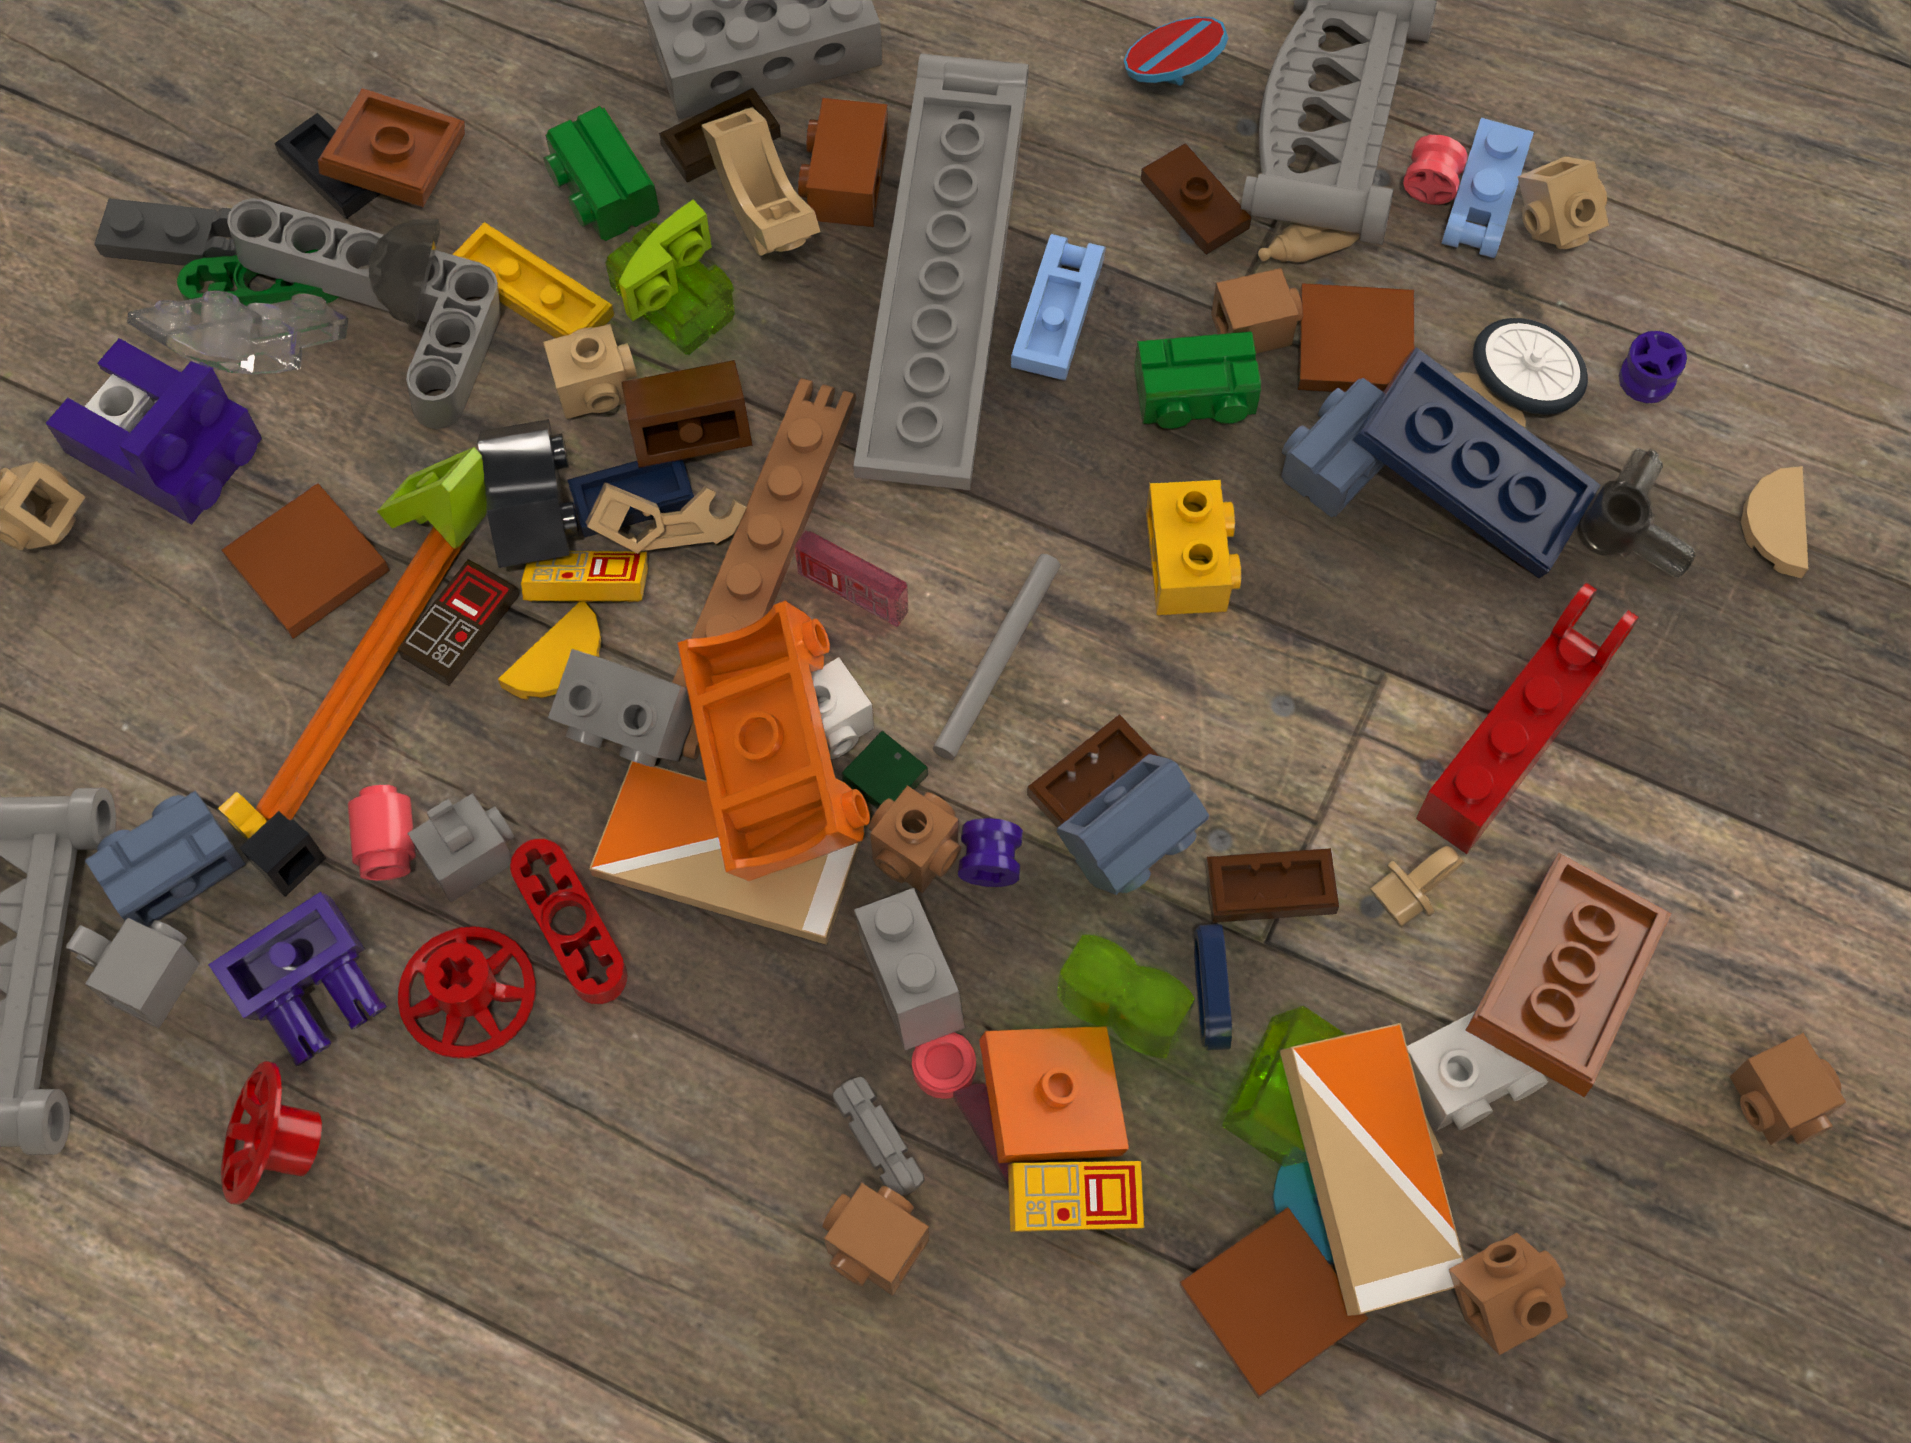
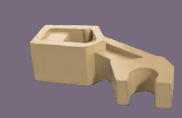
(671, 529)

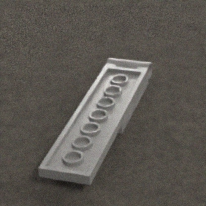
(943, 273)

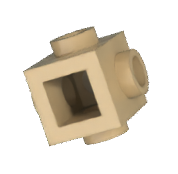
(1563, 202)
(589, 370)
(48, 502)

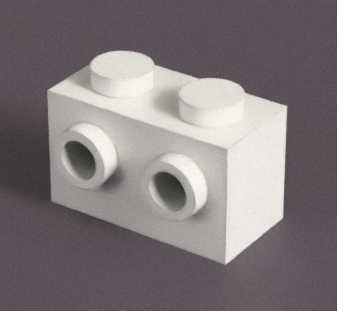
(1465, 1074)

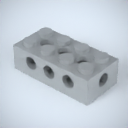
(730, 46)

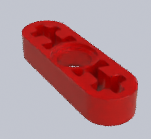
(572, 965)

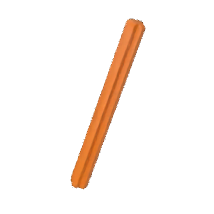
(358, 678)

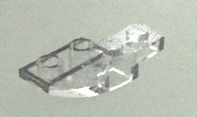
(238, 337)

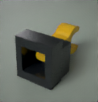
(274, 846)

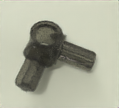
(1631, 507)

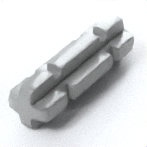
(878, 1136)

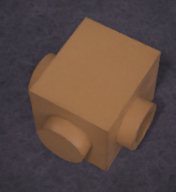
(1788, 1091)
(874, 1237)

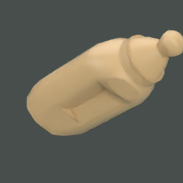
(1306, 242)

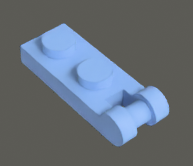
(1488, 187)
(1057, 308)

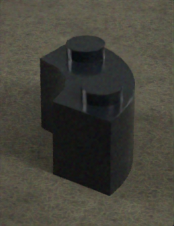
(526, 493)

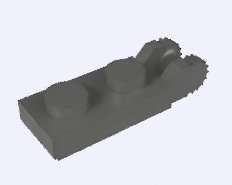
(163, 232)

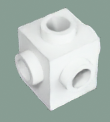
(842, 707)

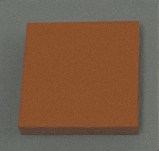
(391, 147)
(1353, 335)
(305, 560)
(1271, 1302)

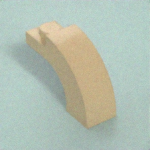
(757, 184)

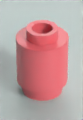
(380, 833)

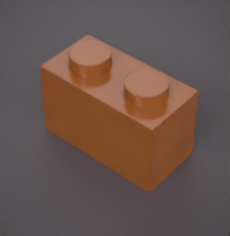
(846, 161)

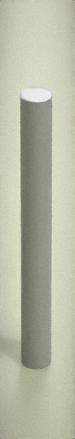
(996, 657)

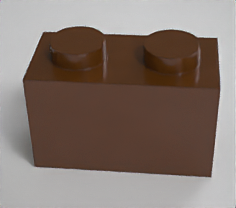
(686, 413)

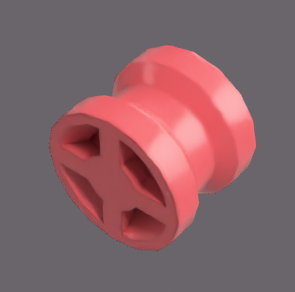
(1435, 169)

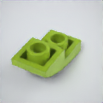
(651, 274)

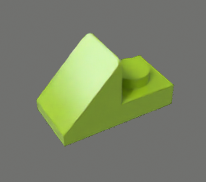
(444, 494)

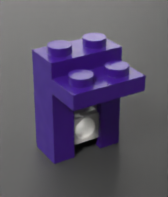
(171, 443)

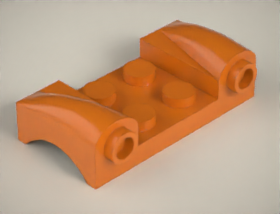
(768, 744)

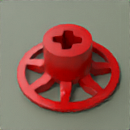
(463, 987)
(275, 1139)

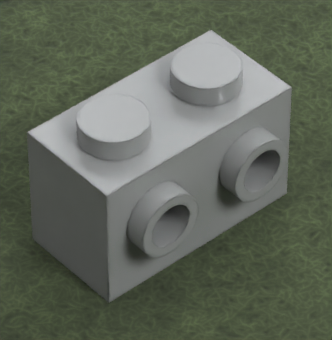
(622, 706)

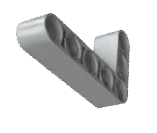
(335, 270)

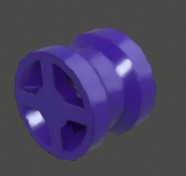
(1659, 354)
(990, 852)

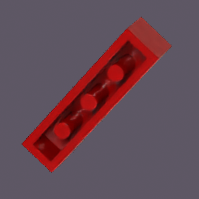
(1520, 727)

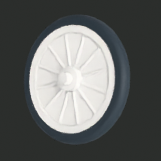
(1530, 366)

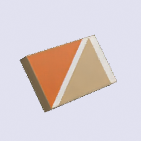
(669, 846)
(1373, 1167)

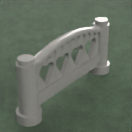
(1343, 192)
(43, 842)

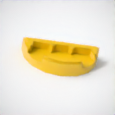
(543, 665)

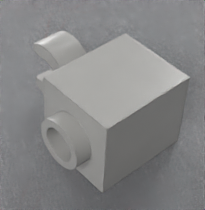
(463, 845)
(139, 969)

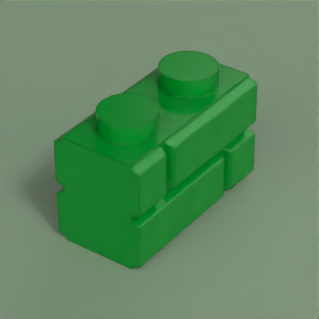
(601, 173)
(1197, 379)

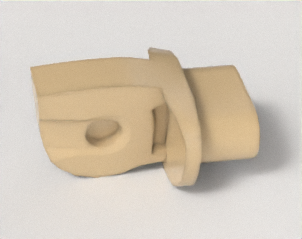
(1405, 893)

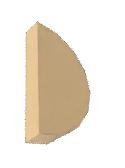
(1776, 521)

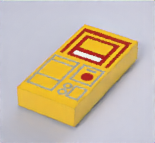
(587, 577)
(1075, 1196)

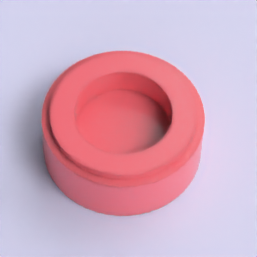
(944, 1065)

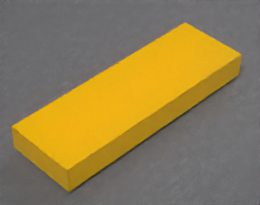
(534, 286)

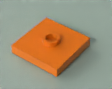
(1053, 1094)

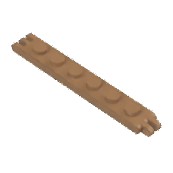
(773, 518)

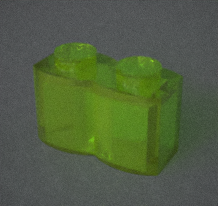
(1139, 1002)

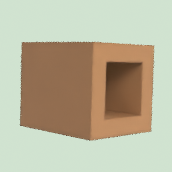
(1258, 305)

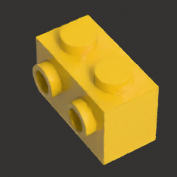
(1190, 547)

